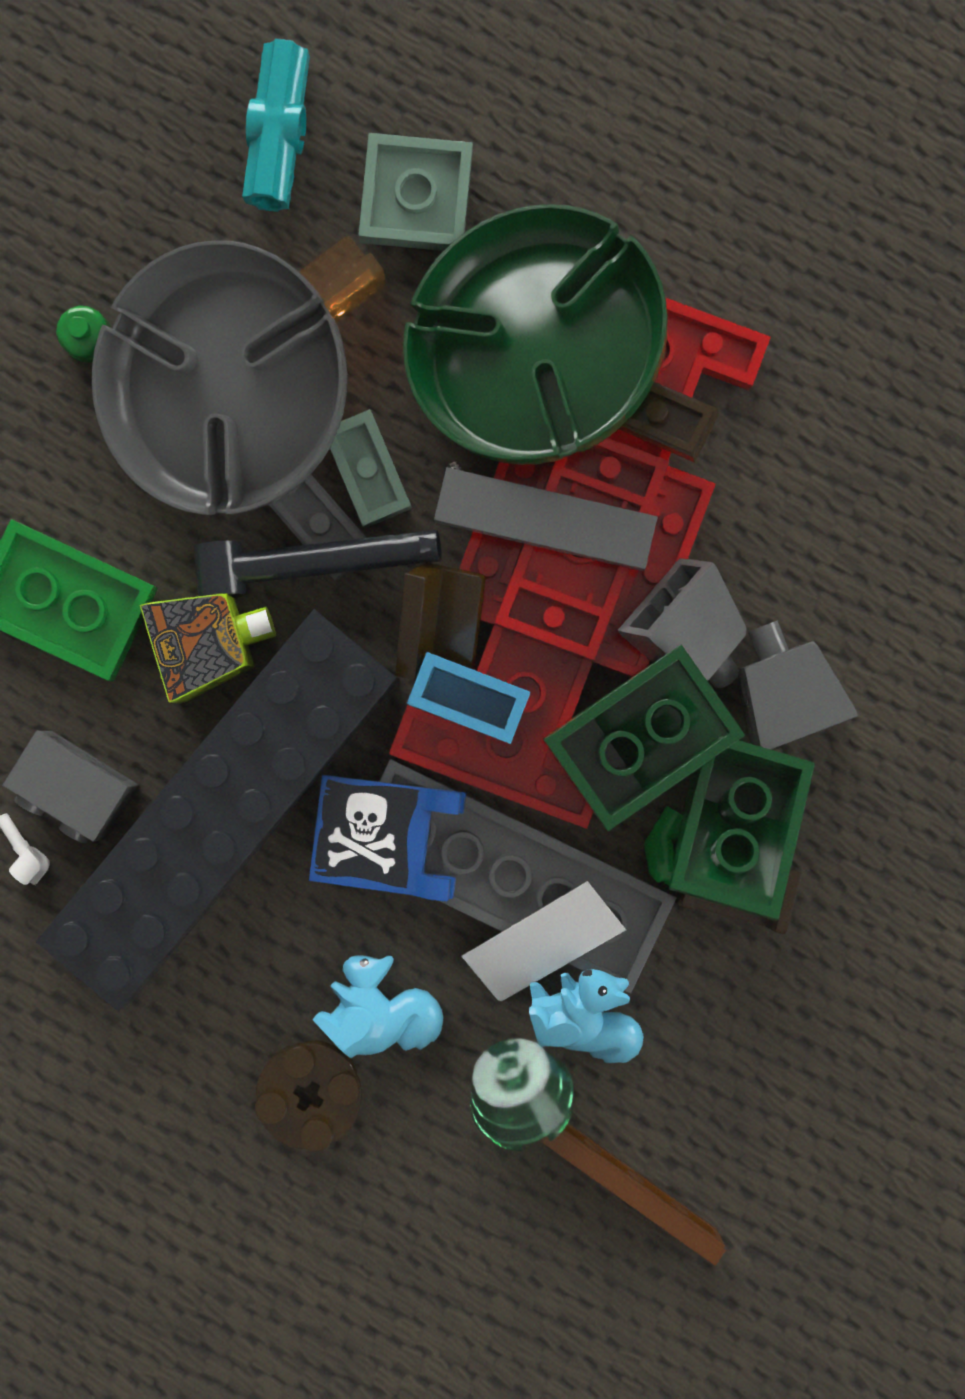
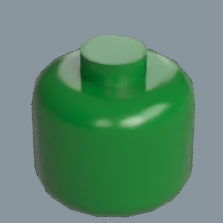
(79, 331)

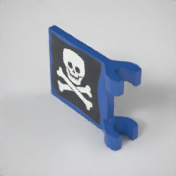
(379, 835)

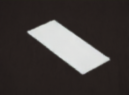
(544, 942)

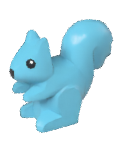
(578, 1019)
(370, 1022)

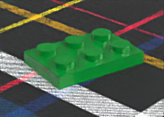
(68, 601)

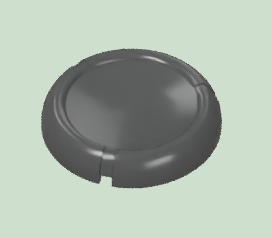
(219, 378)

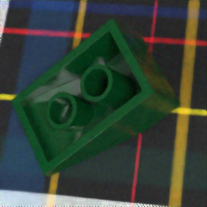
(643, 737)
(742, 828)

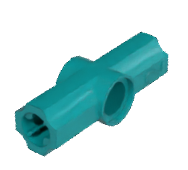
(275, 125)

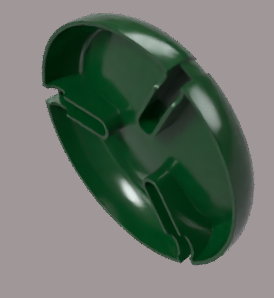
(536, 334)

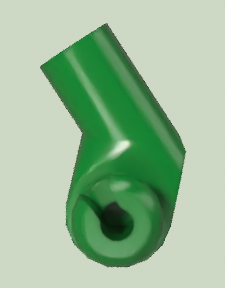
(659, 845)

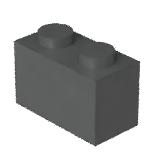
(70, 787)

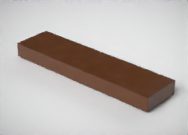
(638, 1192)

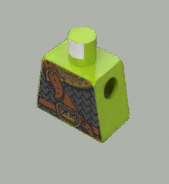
(202, 641)

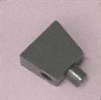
(691, 610)
(789, 690)

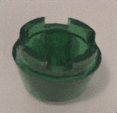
(520, 1094)

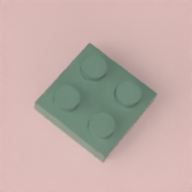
(415, 191)

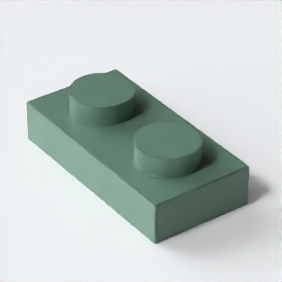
(368, 470)

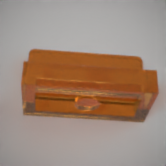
(344, 277)

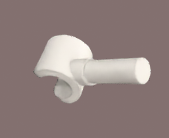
(31, 862)

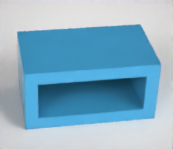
(468, 697)

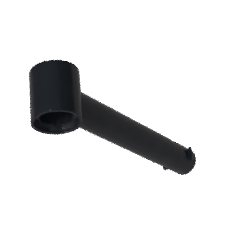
(226, 569)

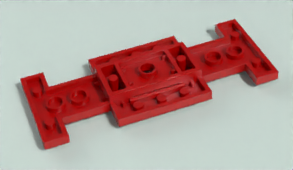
(567, 609)

